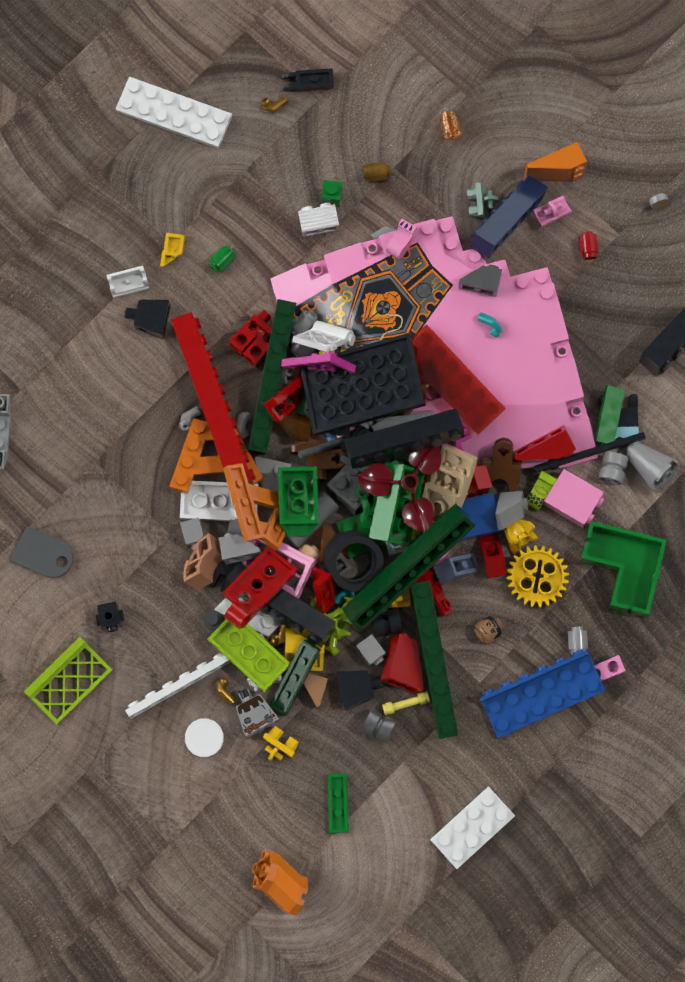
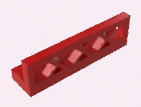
(280, 399)

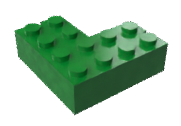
(634, 557)

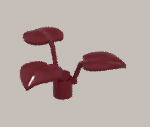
(377, 481)

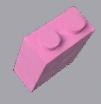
(574, 498)

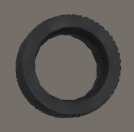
(334, 548)

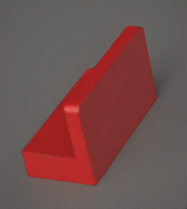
(323, 589)

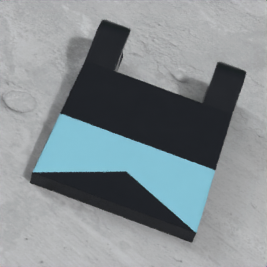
(628, 418)

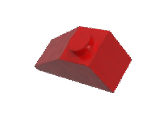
(550, 446)

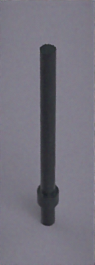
(555, 463)

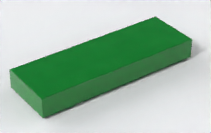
(609, 414)
(338, 803)

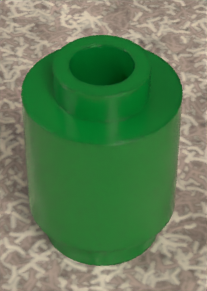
(222, 259)

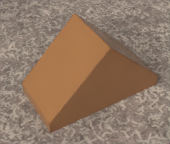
(316, 688)

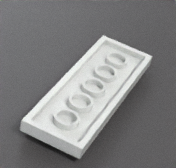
(173, 112)

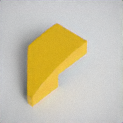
(172, 248)

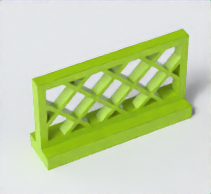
(53, 671)

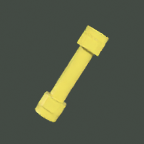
(421, 699)

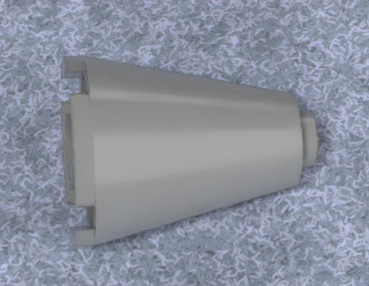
(652, 465)

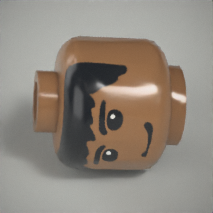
(488, 630)

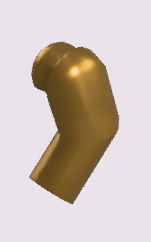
(273, 106)
(278, 639)
(222, 692)

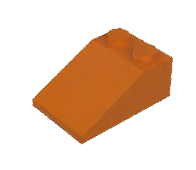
(559, 166)

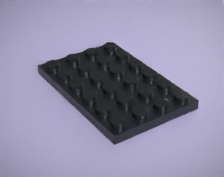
(382, 385)

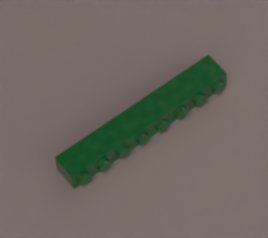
(272, 374)
(408, 567)
(434, 660)

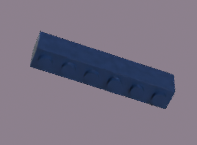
(508, 216)

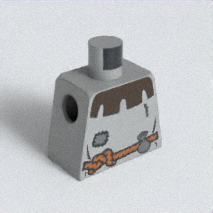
(254, 713)

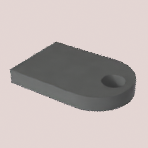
(41, 552)

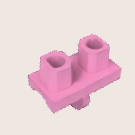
(552, 211)

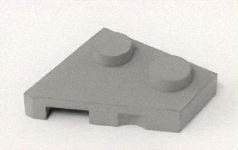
(269, 471)

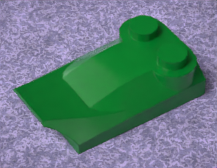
(298, 500)

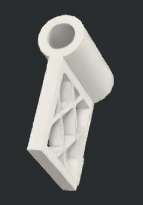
(326, 337)

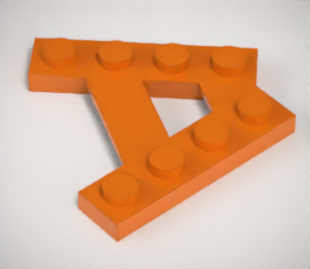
(191, 462)
(244, 500)

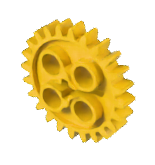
(554, 580)

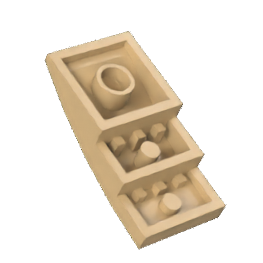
(450, 481)

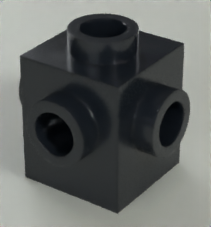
(107, 610)

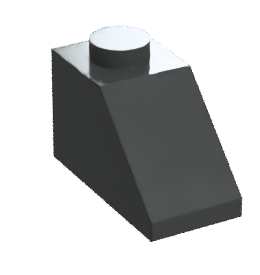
(482, 280)

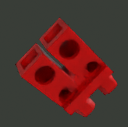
(253, 339)

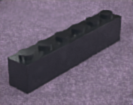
(404, 438)
(292, 612)

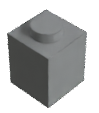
(192, 531)
(371, 651)

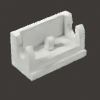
(128, 281)

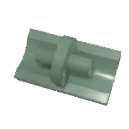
(485, 201)

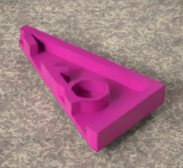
(324, 362)

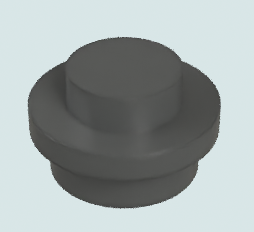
(212, 619)

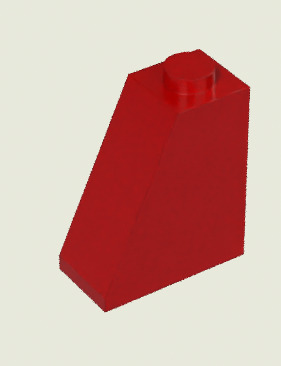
(403, 664)

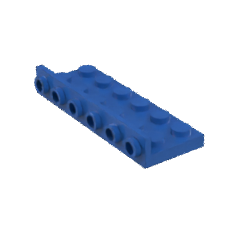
(542, 693)

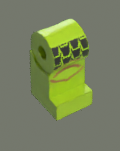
(541, 490)

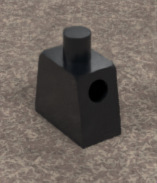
(150, 316)
(357, 687)

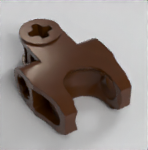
(323, 460)
(502, 465)

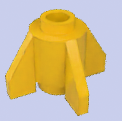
(519, 534)

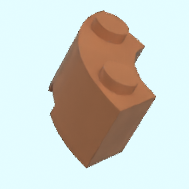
(202, 563)

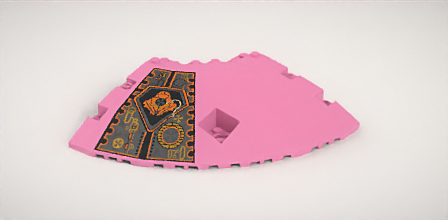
(395, 296)

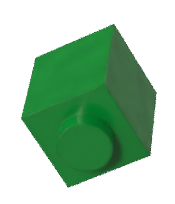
(332, 192)

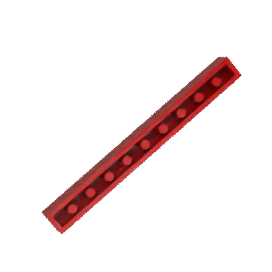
(210, 393)

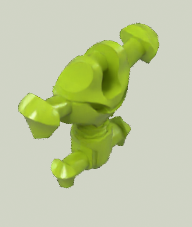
(341, 627)

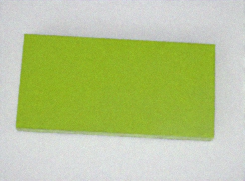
(250, 653)

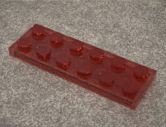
(455, 381)

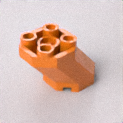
(280, 882)

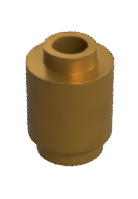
(376, 171)

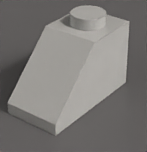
(510, 508)
(236, 550)

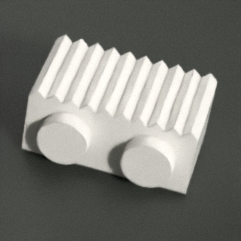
(318, 220)

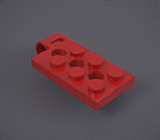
(242, 613)

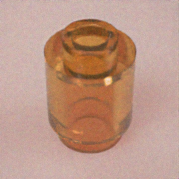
(450, 125)

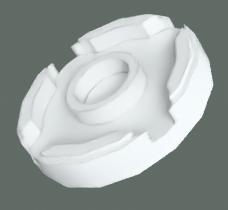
(204, 737)

